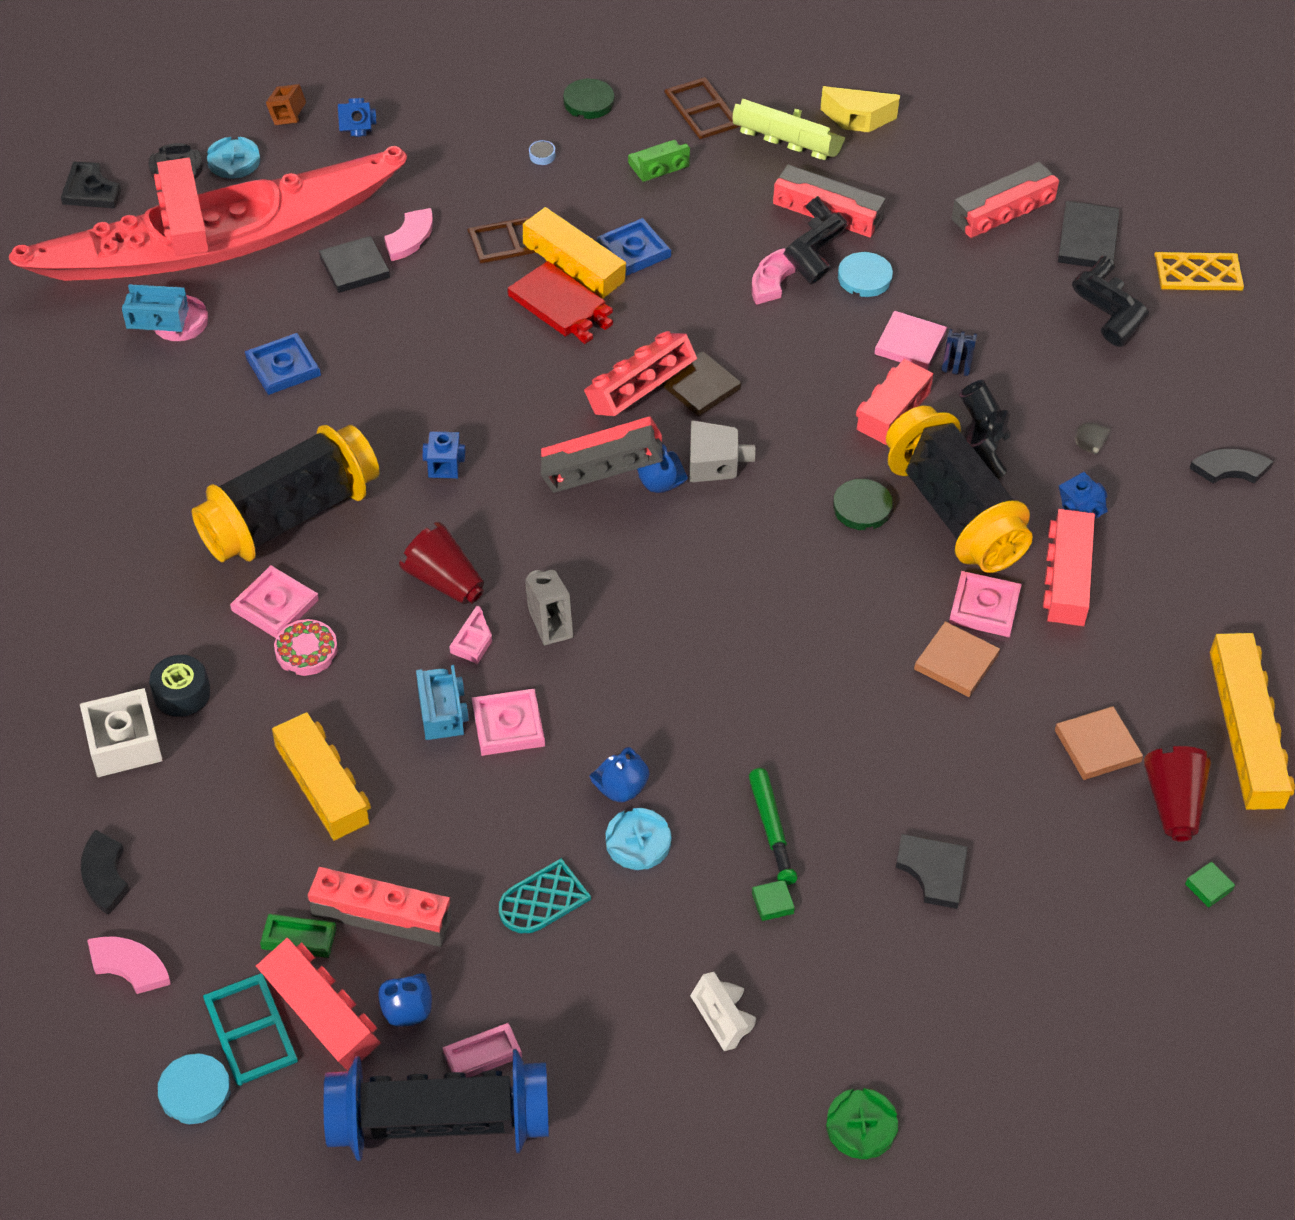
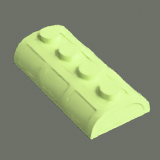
(787, 127)

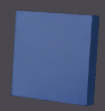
(635, 245)
(282, 363)

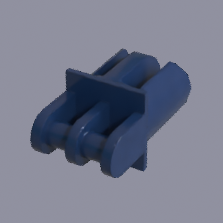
(959, 348)

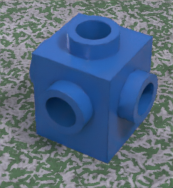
(346, 113)
(443, 454)
(1083, 495)

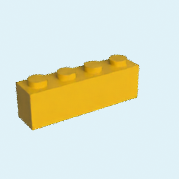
(574, 252)
(321, 775)

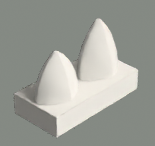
(717, 1007)

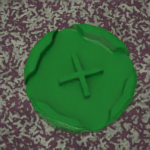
(862, 1123)

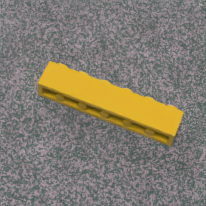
(1251, 722)

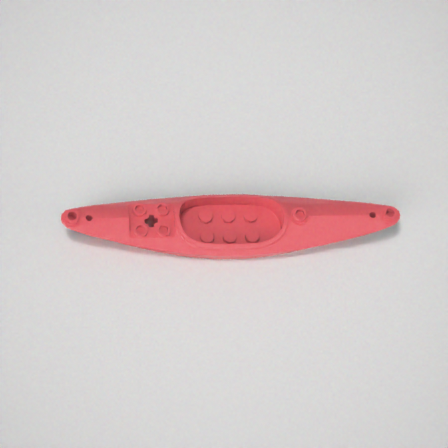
(234, 217)

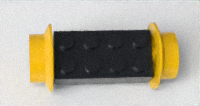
(959, 488)
(285, 492)

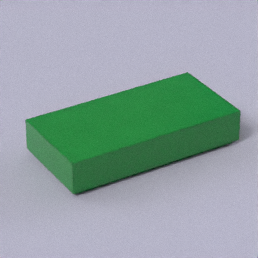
(314, 934)

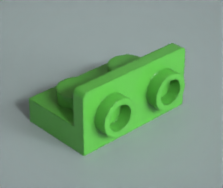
(659, 160)

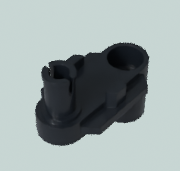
(803, 251)
(1125, 311)
(987, 425)

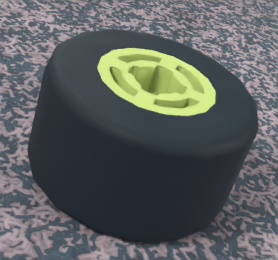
(179, 685)

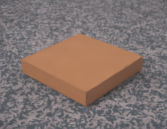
(957, 659)
(1098, 743)

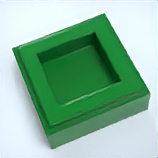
(1210, 884)
(773, 900)

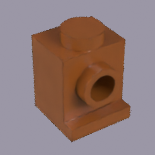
(286, 104)

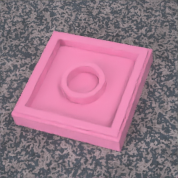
(910, 340)
(274, 601)
(985, 603)
(508, 722)

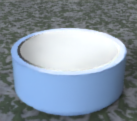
(542, 152)

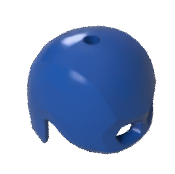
(663, 475)
(621, 777)
(405, 1000)

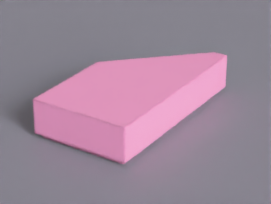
(472, 638)

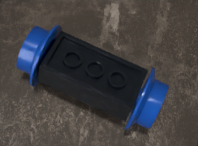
(434, 1106)

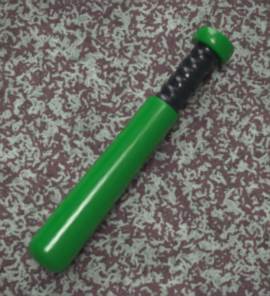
(771, 821)

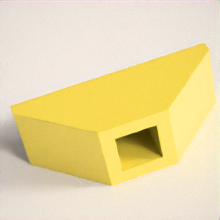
(859, 109)

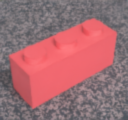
(901, 391)

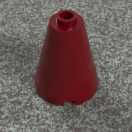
(442, 564)
(1179, 788)

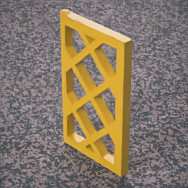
(1187, 281)

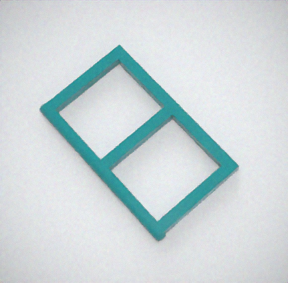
(273, 1019)

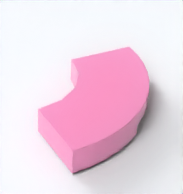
(411, 235)
(769, 275)
(130, 961)

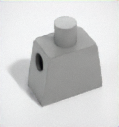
(716, 452)
(548, 592)

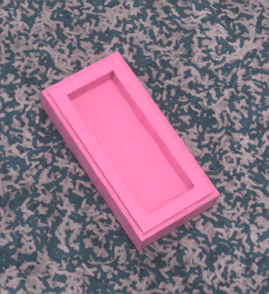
(482, 1051)

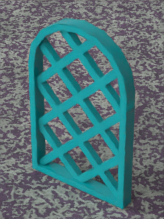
(523, 885)

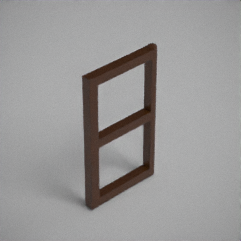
(686, 113)
(517, 251)

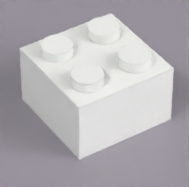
(120, 732)

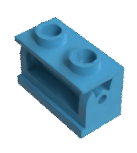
(155, 308)
(440, 703)

